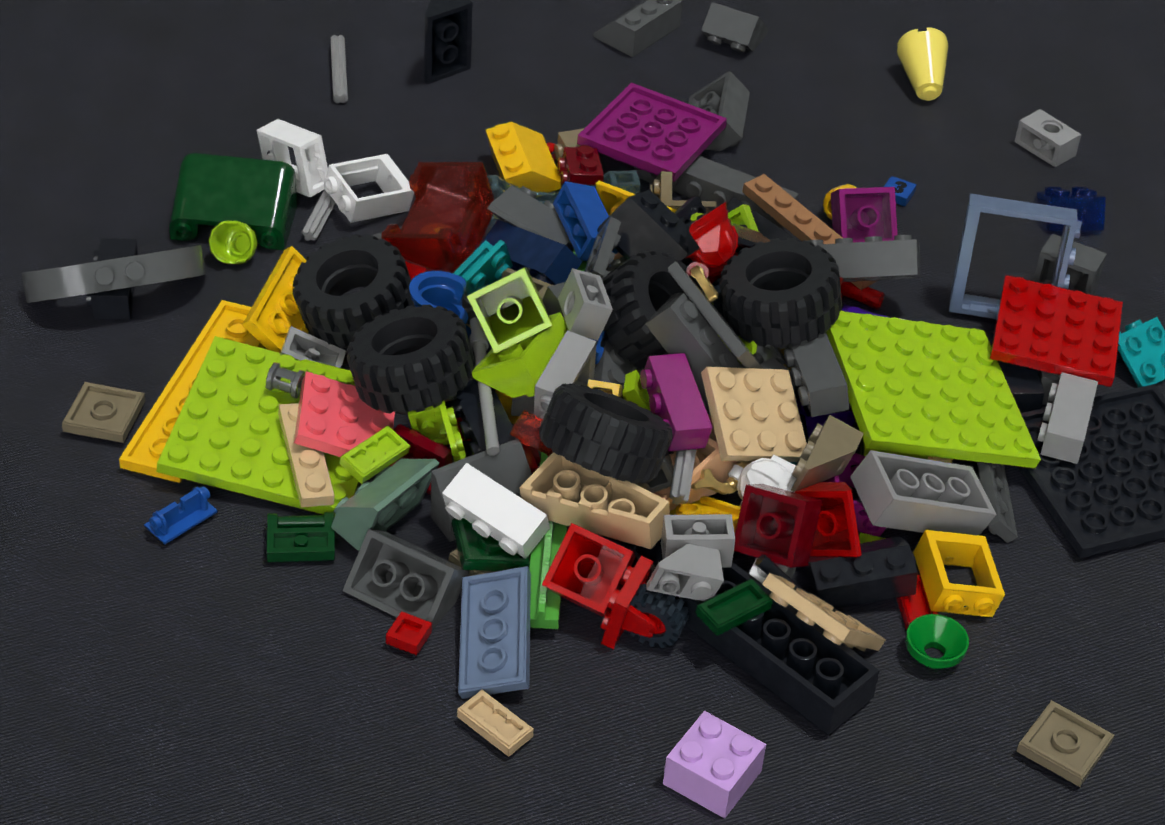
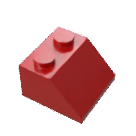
(837, 523)
(588, 569)

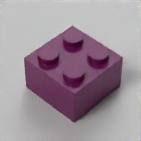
(864, 213)

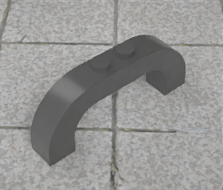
(113, 274)

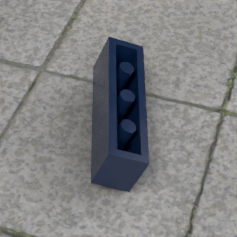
(540, 255)

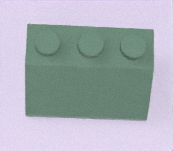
(383, 500)

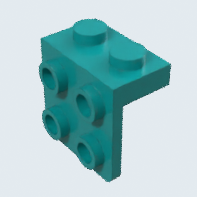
(484, 266)
(1144, 351)

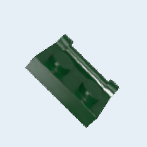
(300, 538)

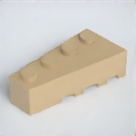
(596, 502)

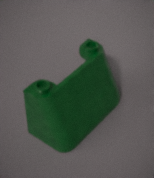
(235, 190)

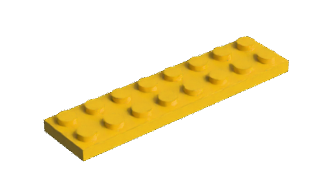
(151, 437)

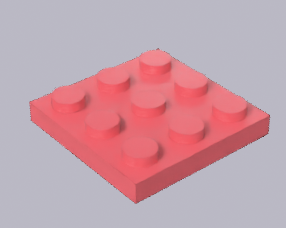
(334, 416)

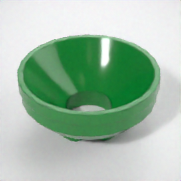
(939, 633)

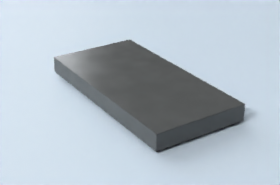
(713, 317)

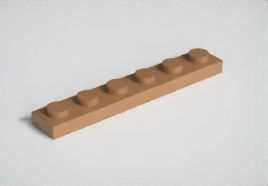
(791, 214)

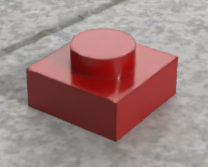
(408, 633)

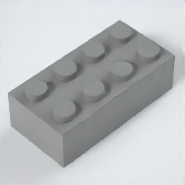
(921, 494)

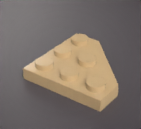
(811, 609)

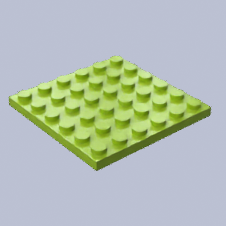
(929, 390)
(233, 429)

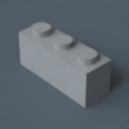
(1067, 417)

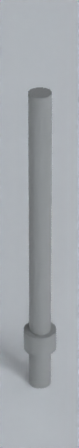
(479, 346)

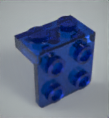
(1087, 202)

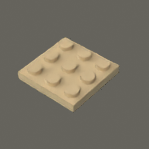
(754, 413)

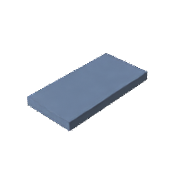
(495, 632)

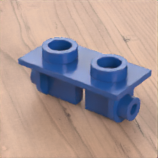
(181, 517)

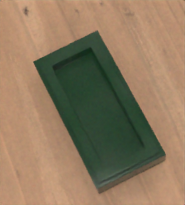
(734, 607)

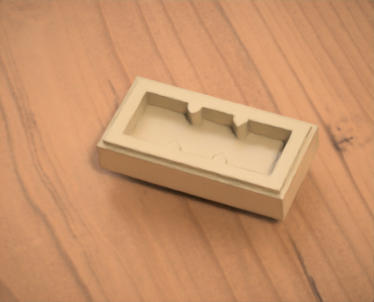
(495, 723)

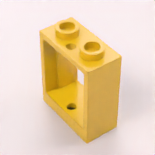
(962, 550)

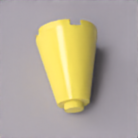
(924, 61)

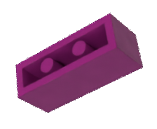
(677, 400)

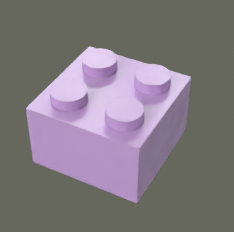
(714, 764)

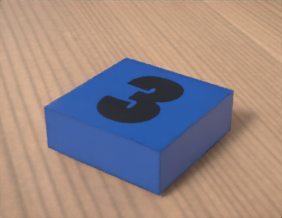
(903, 190)

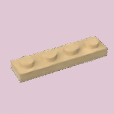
(307, 464)

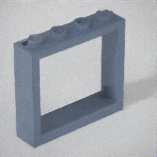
(987, 306)

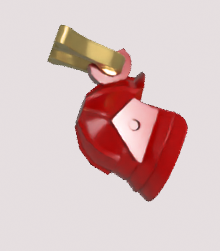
(716, 244)

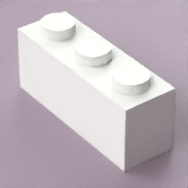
(495, 511)

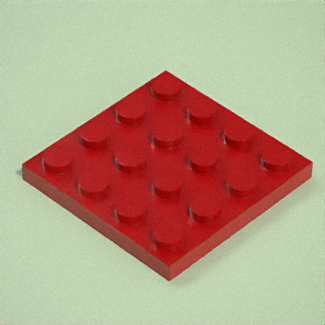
(1057, 330)

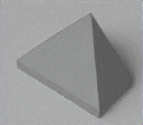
(305, 346)

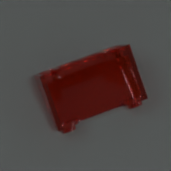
(446, 215)

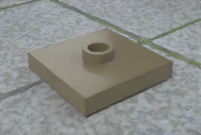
(103, 412)
(1065, 743)

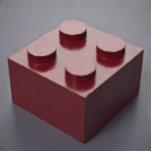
(777, 525)

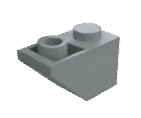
(688, 573)

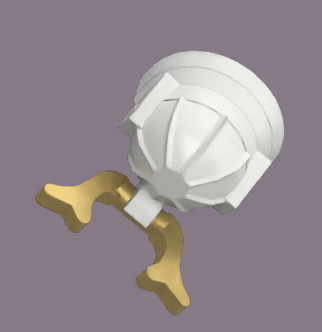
(766, 471)

